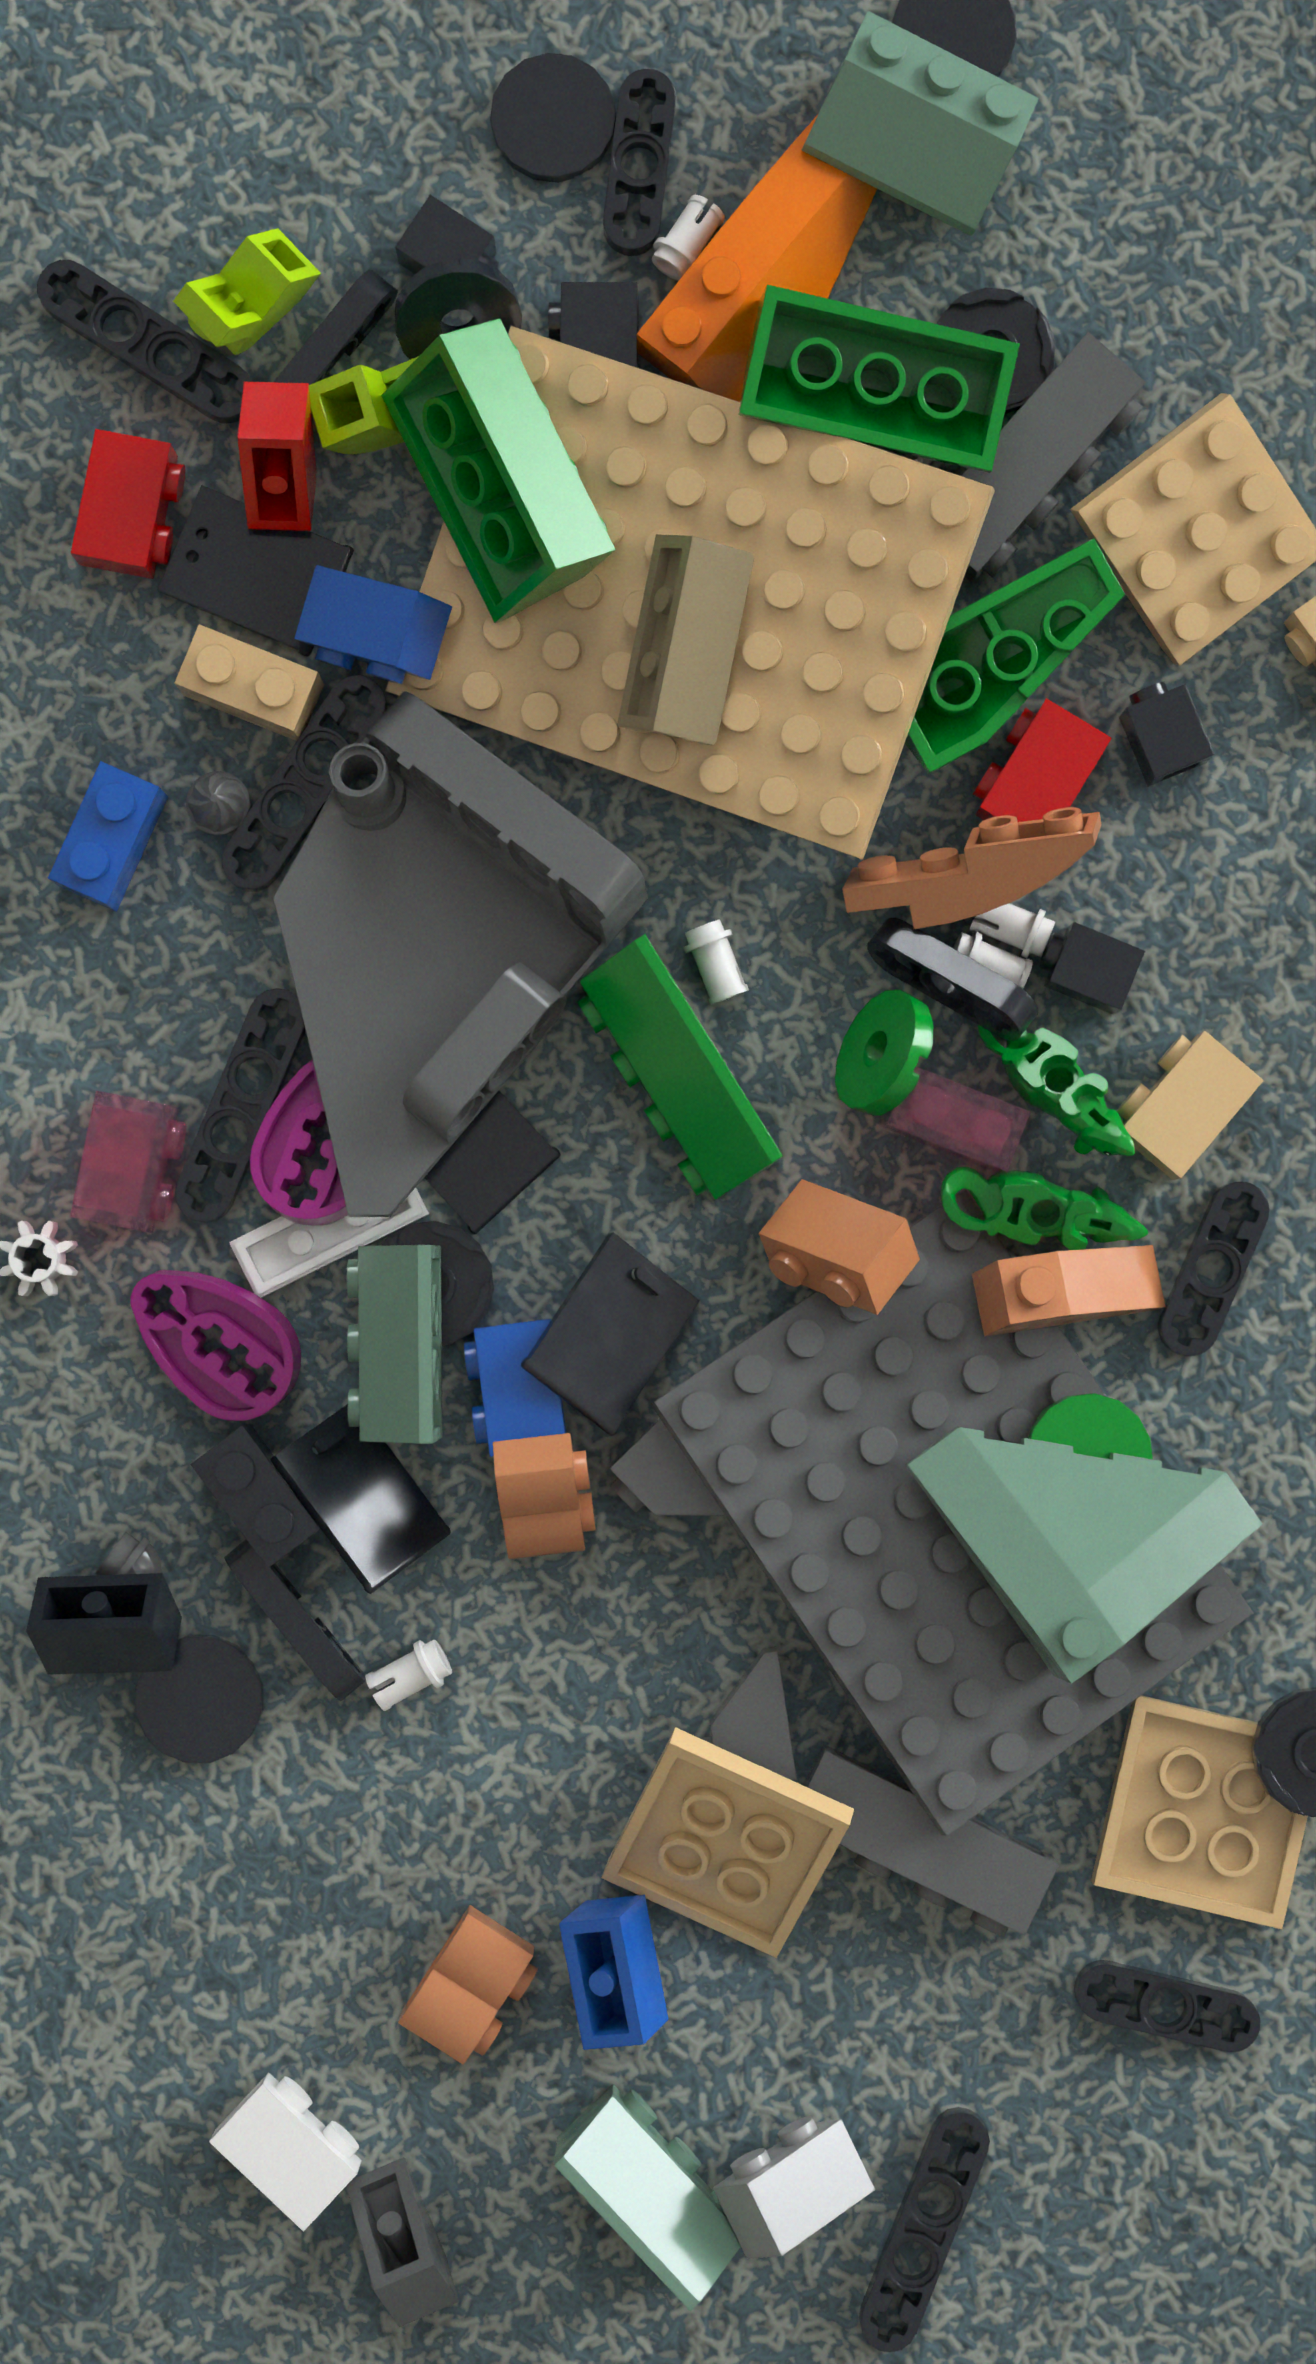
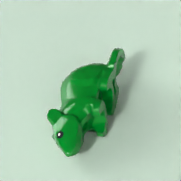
(1047, 1077)
(1031, 1207)

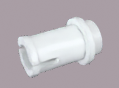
(686, 238)
(1016, 928)
(998, 960)
(715, 961)
(411, 1674)

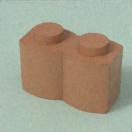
(541, 1497)
(468, 1986)

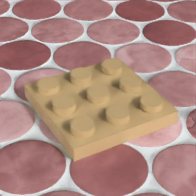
(1199, 529)
(1194, 1818)
(727, 1842)

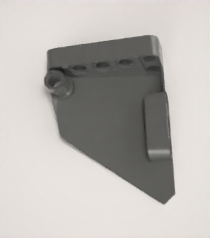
(436, 940)

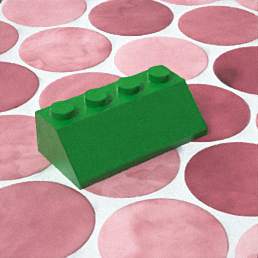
(877, 378)
(497, 468)
(679, 1069)

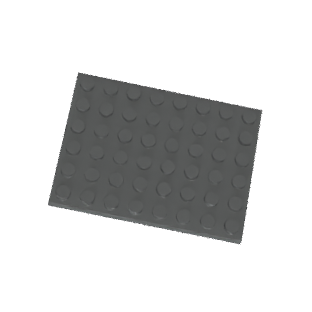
(808, 1459)

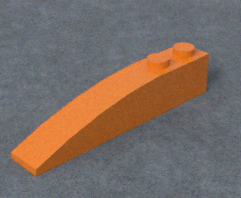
(783, 235)

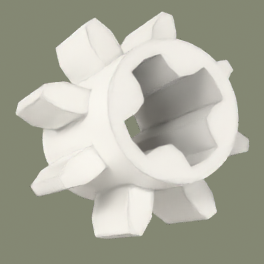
(52, 1249)

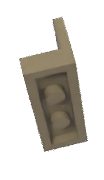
(686, 638)

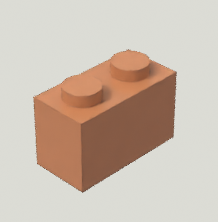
(839, 1247)

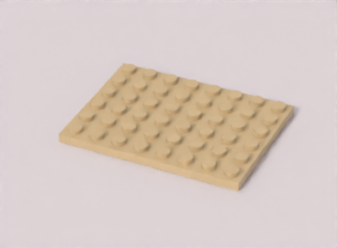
(836, 620)

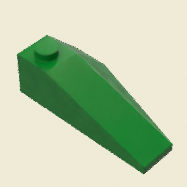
(1005, 650)

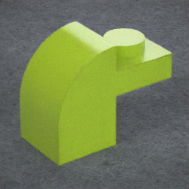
(249, 293)
(352, 411)

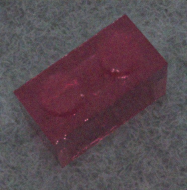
(959, 1121)
(128, 1162)

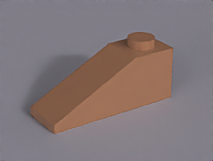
(1066, 1288)

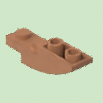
(999, 866)

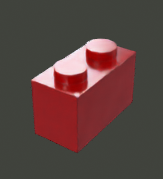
(277, 455)
(127, 504)
(1045, 769)

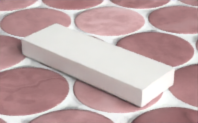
(289, 1251)

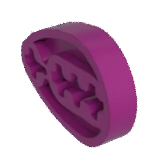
(280, 1145)
(205, 1376)

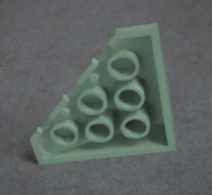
(1079, 1540)

